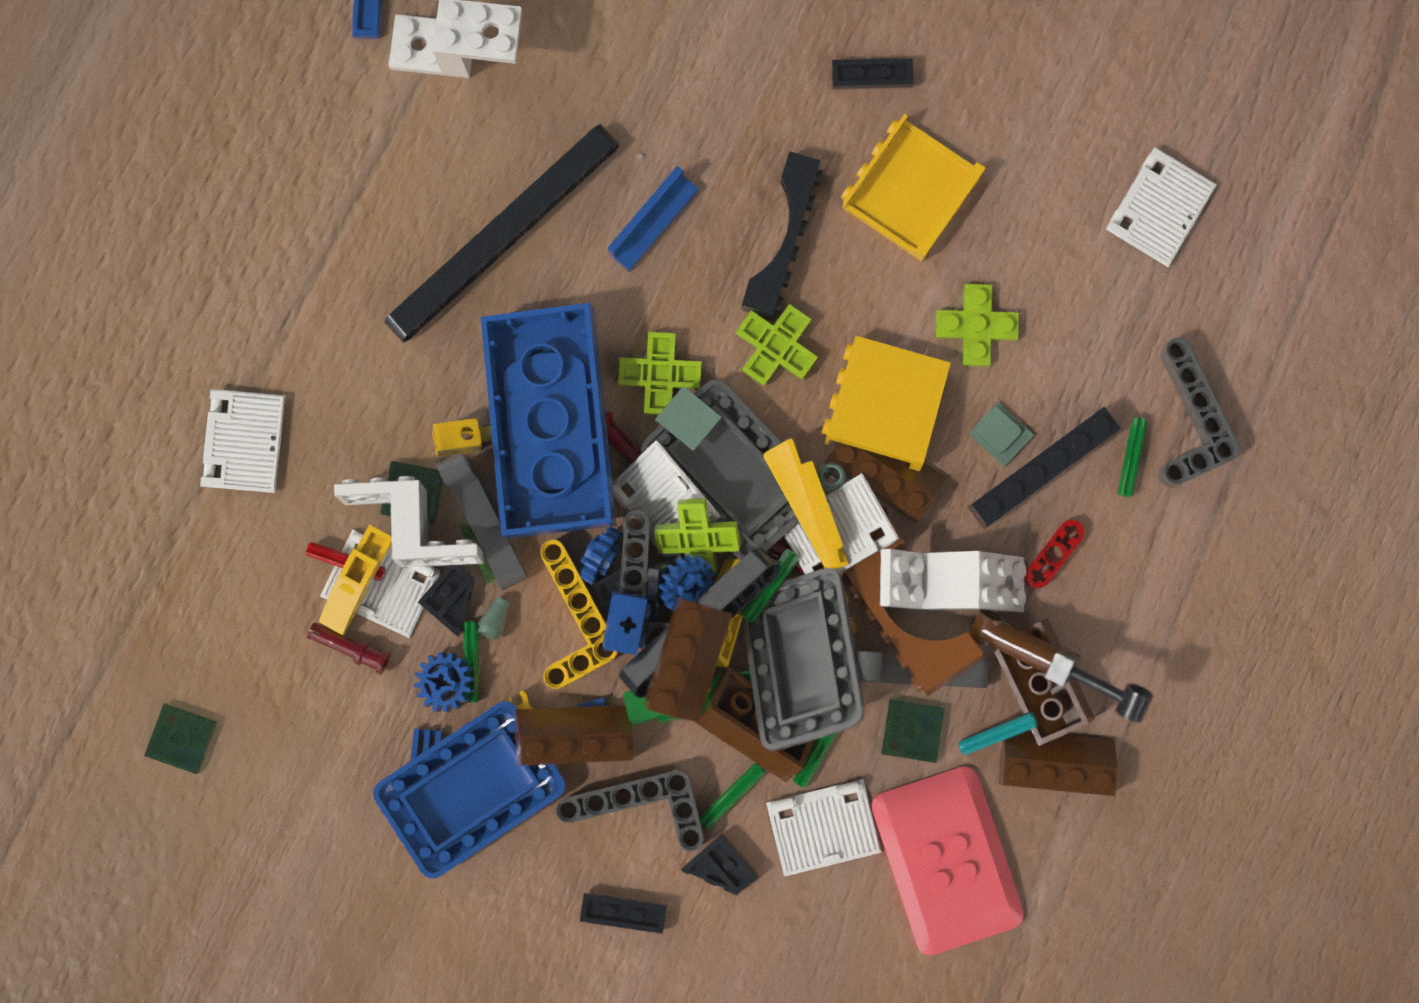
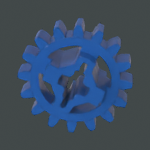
(601, 555)
(686, 581)
(440, 692)

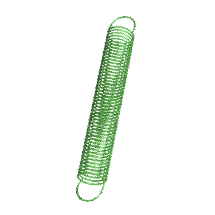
(465, 533)

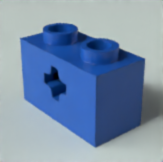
(615, 635)

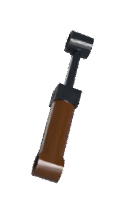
(1057, 664)

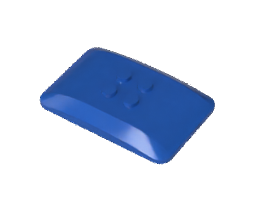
(465, 792)

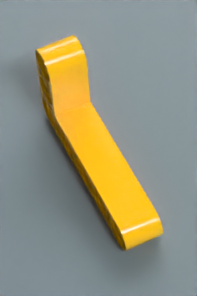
(581, 616)

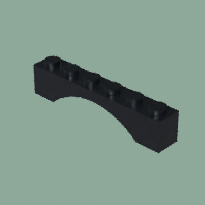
(765, 287)
(1044, 467)

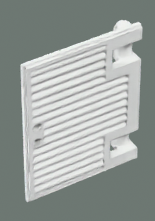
(1161, 207)
(243, 441)
(657, 489)
(855, 516)
(394, 597)
(824, 828)

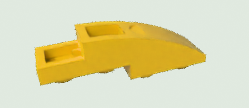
(355, 579)

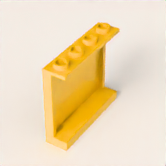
(911, 188)
(887, 400)

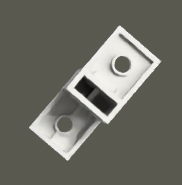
(455, 38)
(408, 522)
(952, 581)

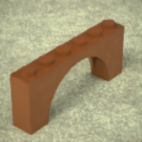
(929, 661)

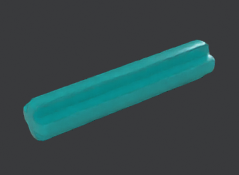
(998, 733)

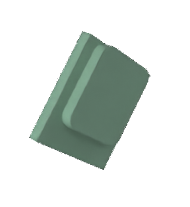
(688, 418)
(1001, 434)

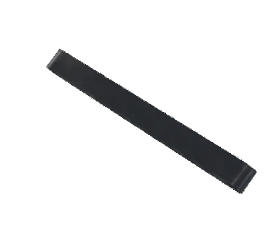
(501, 233)

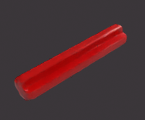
(335, 557)

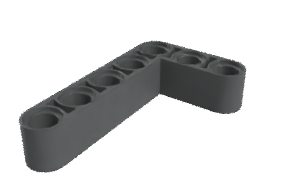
(1197, 415)
(464, 482)
(637, 563)
(885, 669)
(638, 798)

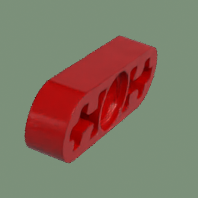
(1060, 533)

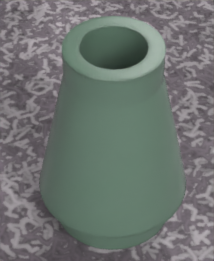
(834, 470)
(494, 620)

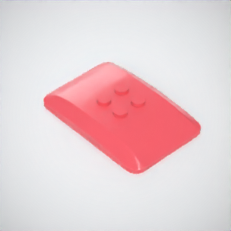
(947, 860)

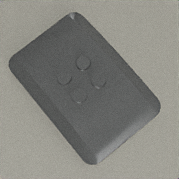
(733, 470)
(804, 662)

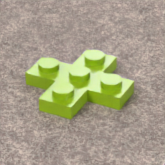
(977, 325)
(776, 345)
(659, 372)
(696, 533)

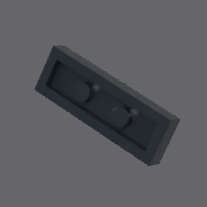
(872, 73)
(623, 913)

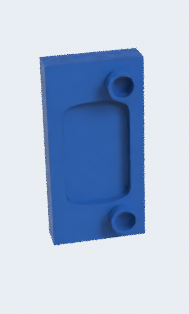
(548, 421)

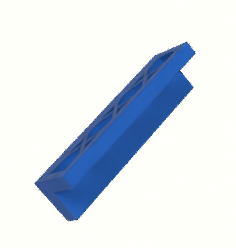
(652, 219)

